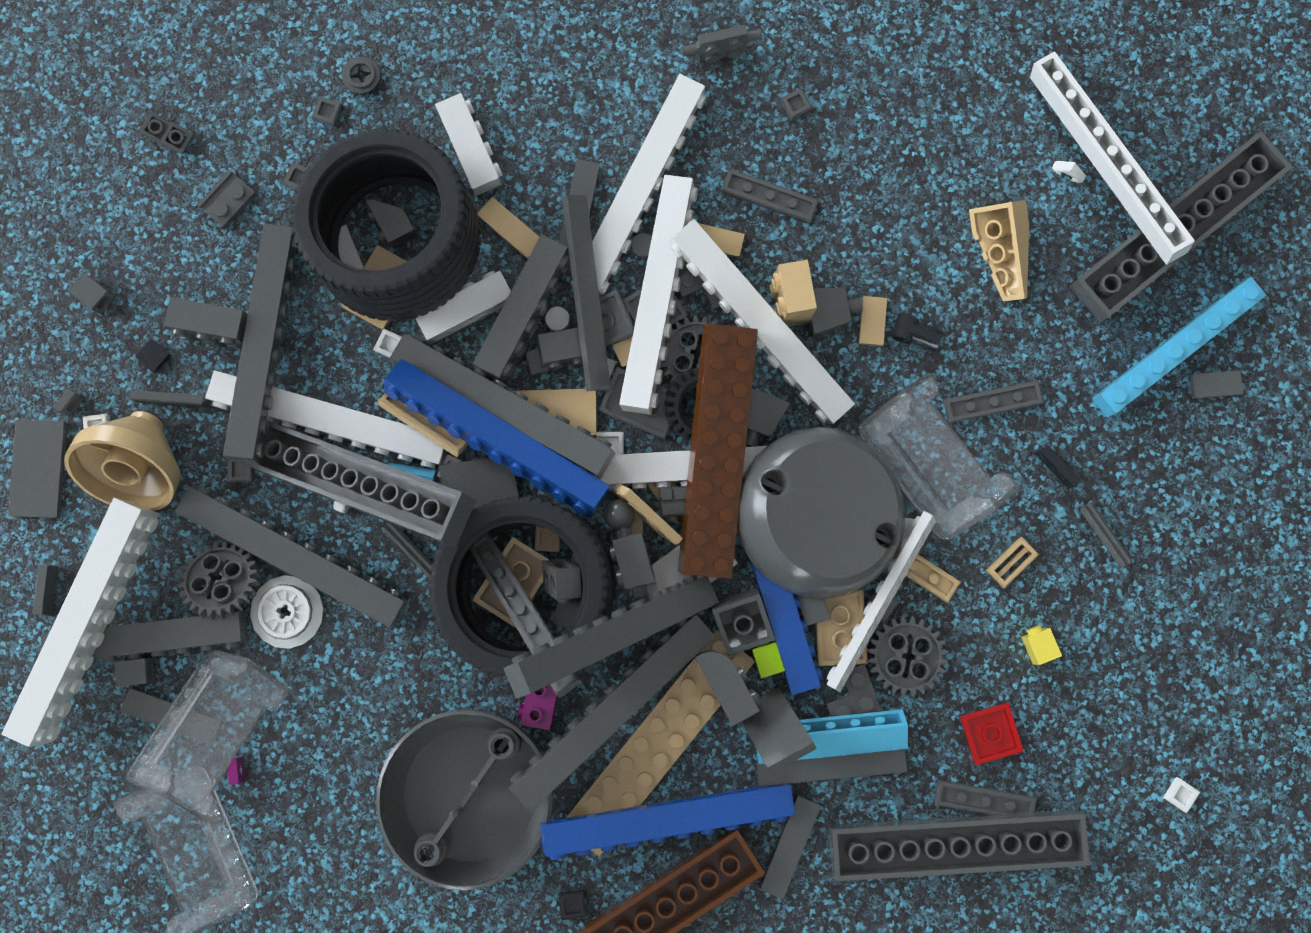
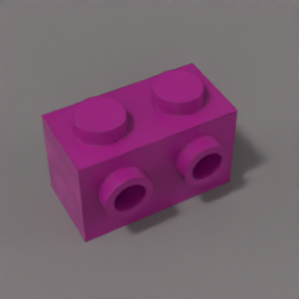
(539, 709)

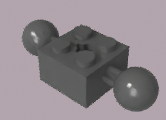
(629, 550)

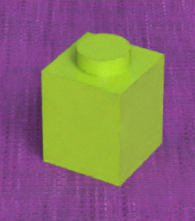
(767, 660)

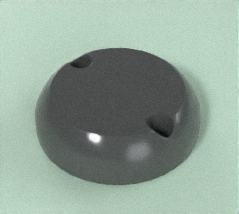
(822, 514)
(452, 792)

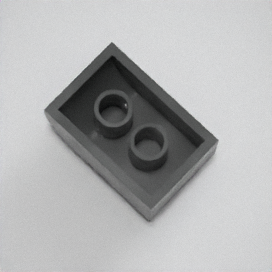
(729, 686)

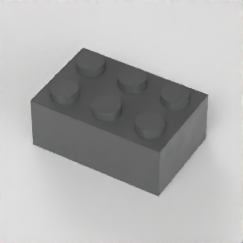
(206, 323)

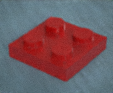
(991, 733)

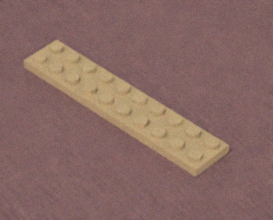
(658, 740)

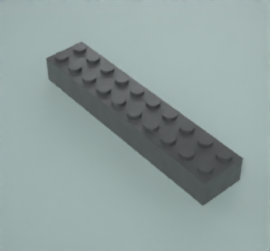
(1201, 212)
(365, 484)
(958, 845)

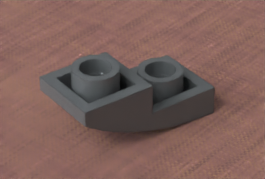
(166, 133)

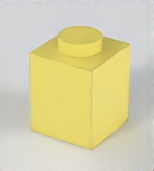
(1041, 645)

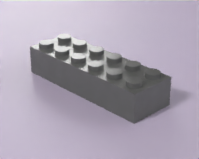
(523, 309)

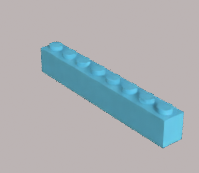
(1178, 347)

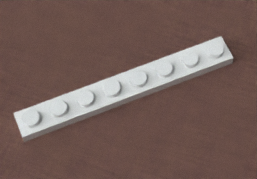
(885, 593)

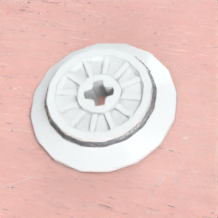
(301, 600)

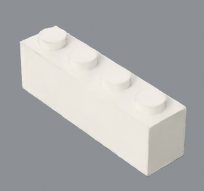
(468, 144)
(467, 307)

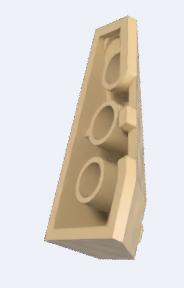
(1005, 244)

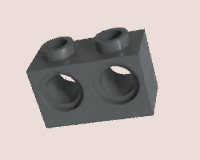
(561, 579)

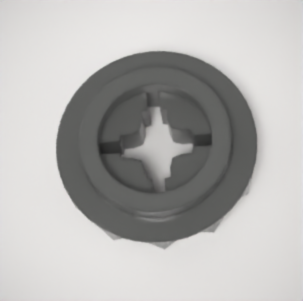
(352, 71)

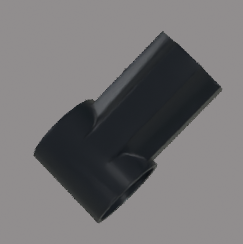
(910, 330)

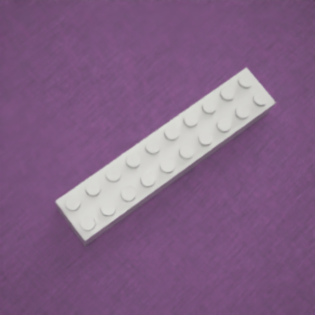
(81, 623)

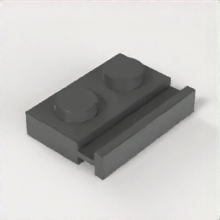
(227, 199)

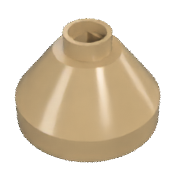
(125, 461)

